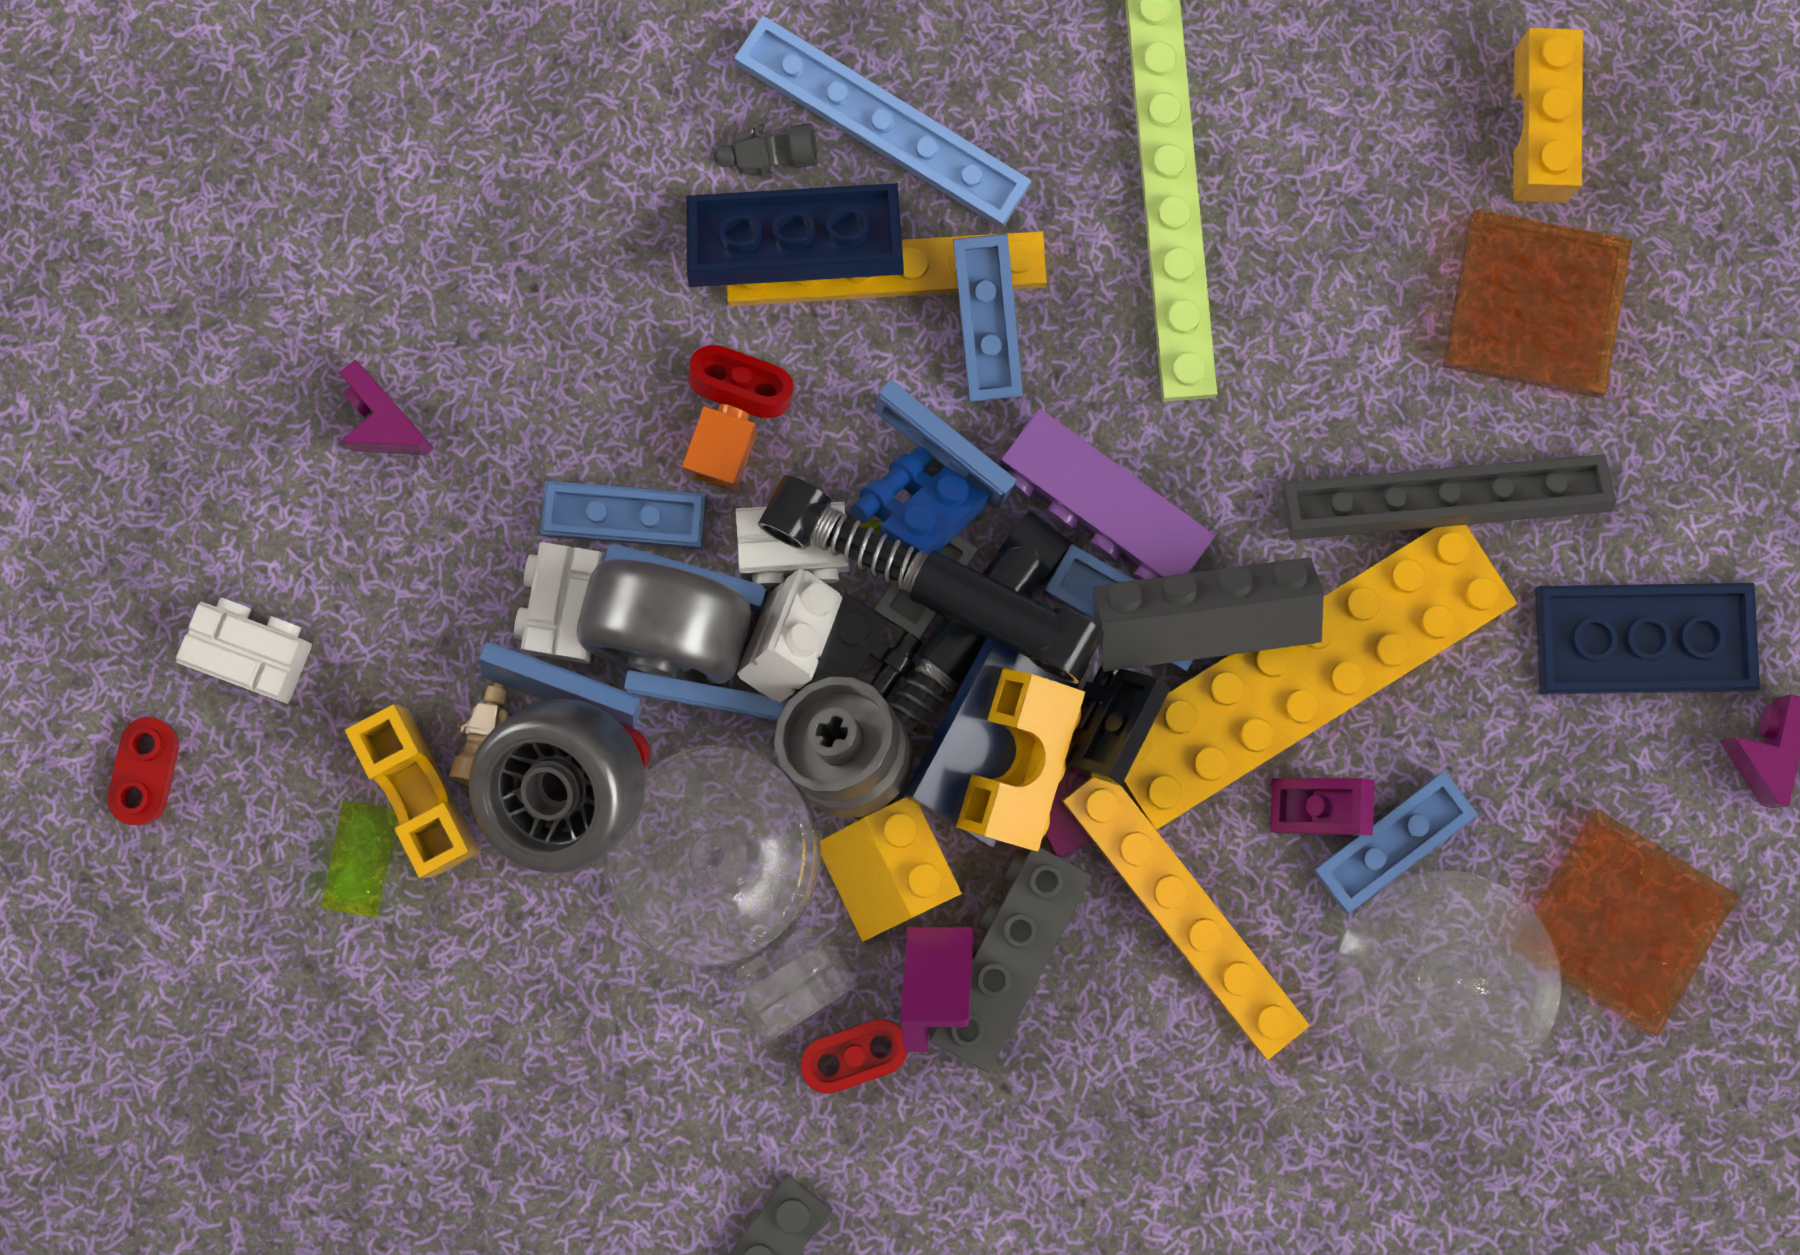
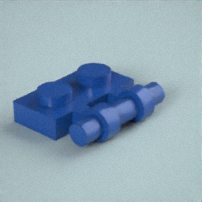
(932, 515)

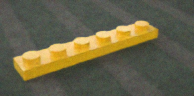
(927, 271)
(1186, 914)

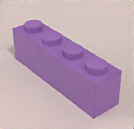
(1103, 500)

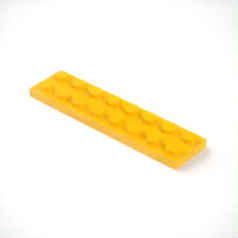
(1272, 698)

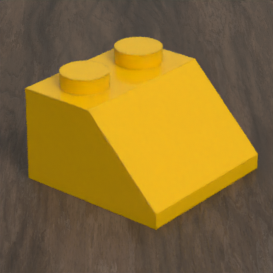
(888, 868)

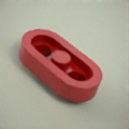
(741, 381)
(147, 772)
(854, 1055)

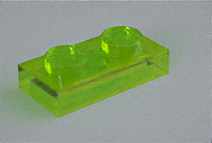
(360, 859)

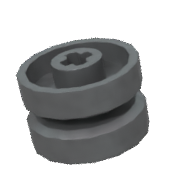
(843, 746)

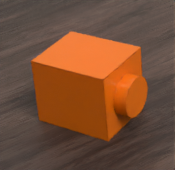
(720, 447)

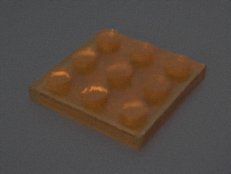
(1537, 303)
(1630, 921)

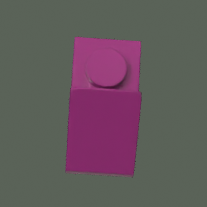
(388, 427)
(1771, 765)
(1322, 806)

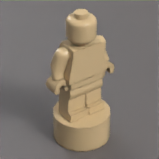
(482, 722)

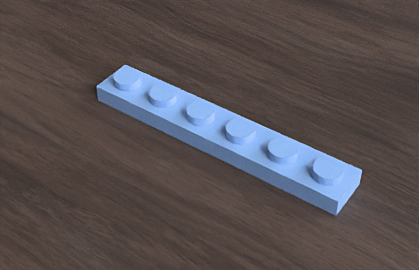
(882, 122)

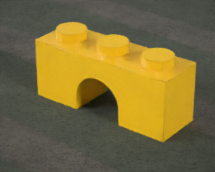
(1551, 87)
(1042, 722)
(404, 768)

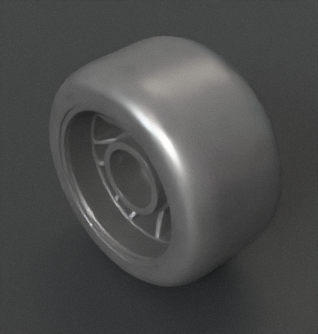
(663, 621)
(529, 809)

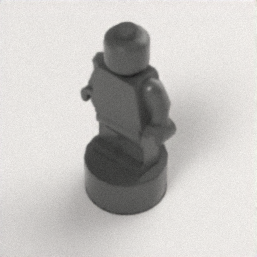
(758, 152)

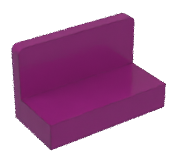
(935, 982)

